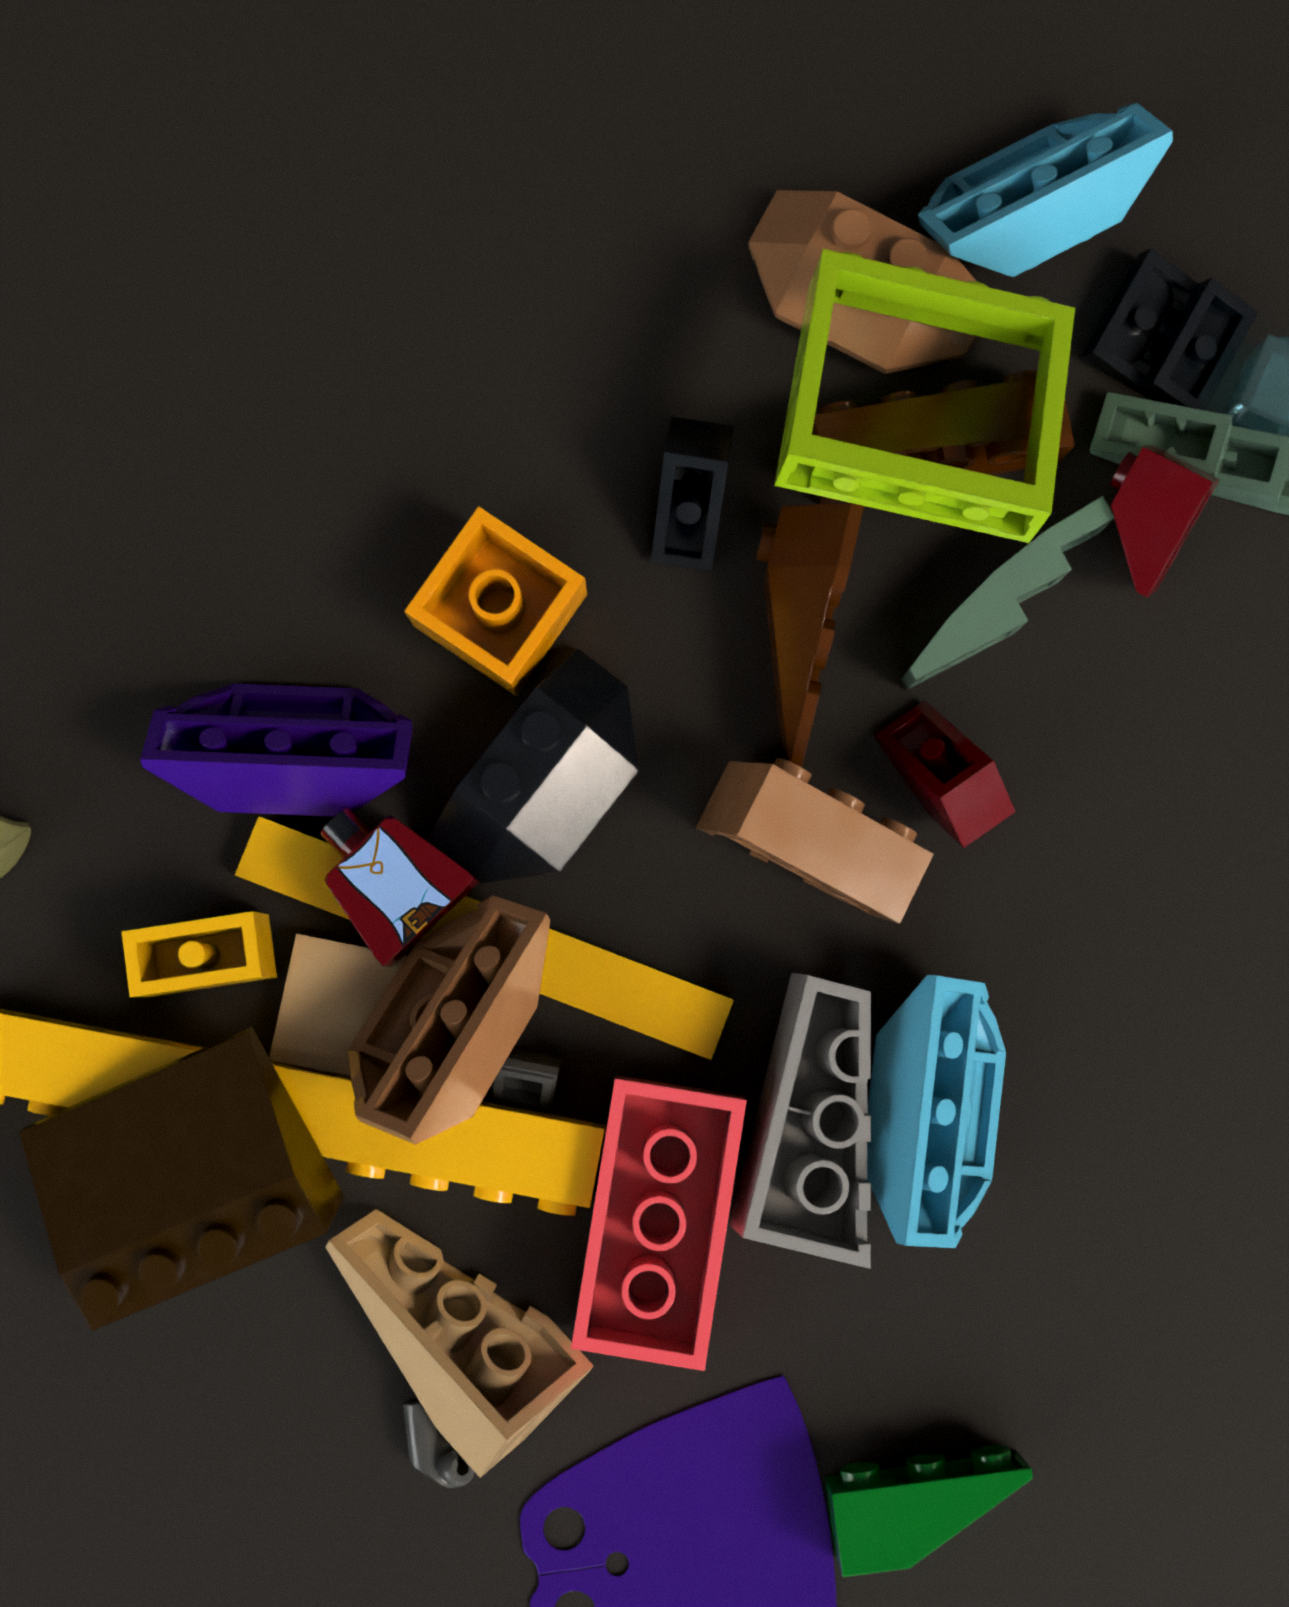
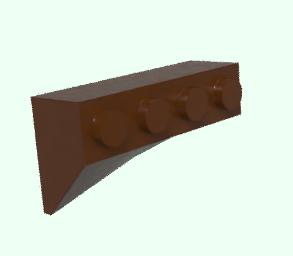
(960, 427)

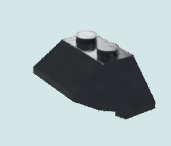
(543, 777)

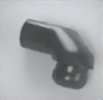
(431, 1451)

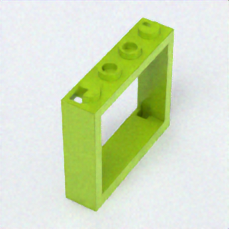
(913, 484)

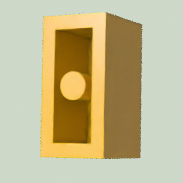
(199, 954)

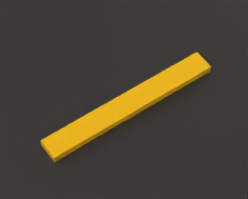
(571, 970)

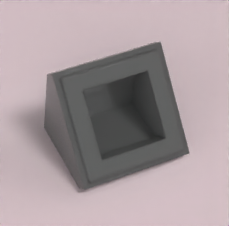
(527, 1081)

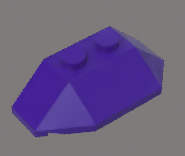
(279, 748)

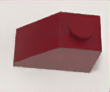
(1156, 511)
(946, 773)

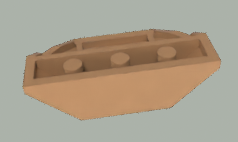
(786, 255)
(449, 1021)

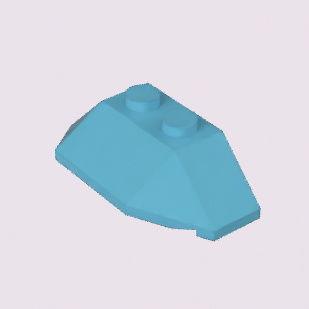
(1047, 190)
(935, 1110)

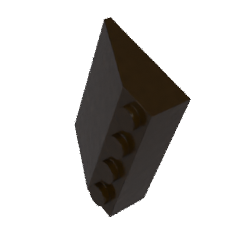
(177, 1179)

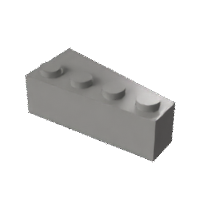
(812, 1127)

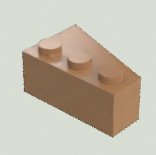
(818, 836)

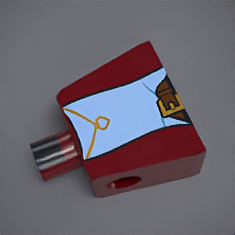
(391, 883)

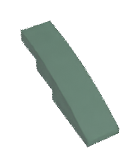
(1247, 461)
(994, 607)

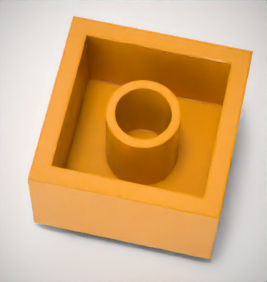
(497, 601)

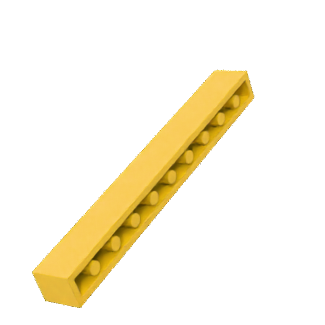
(495, 1150)

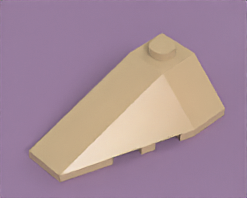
(465, 1351)

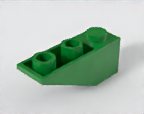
(905, 1513)

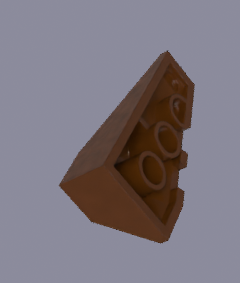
(803, 583)

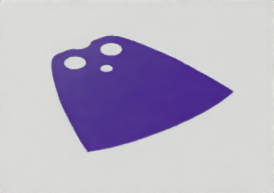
(702, 1505)

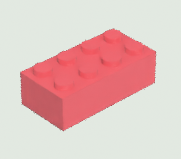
(659, 1223)

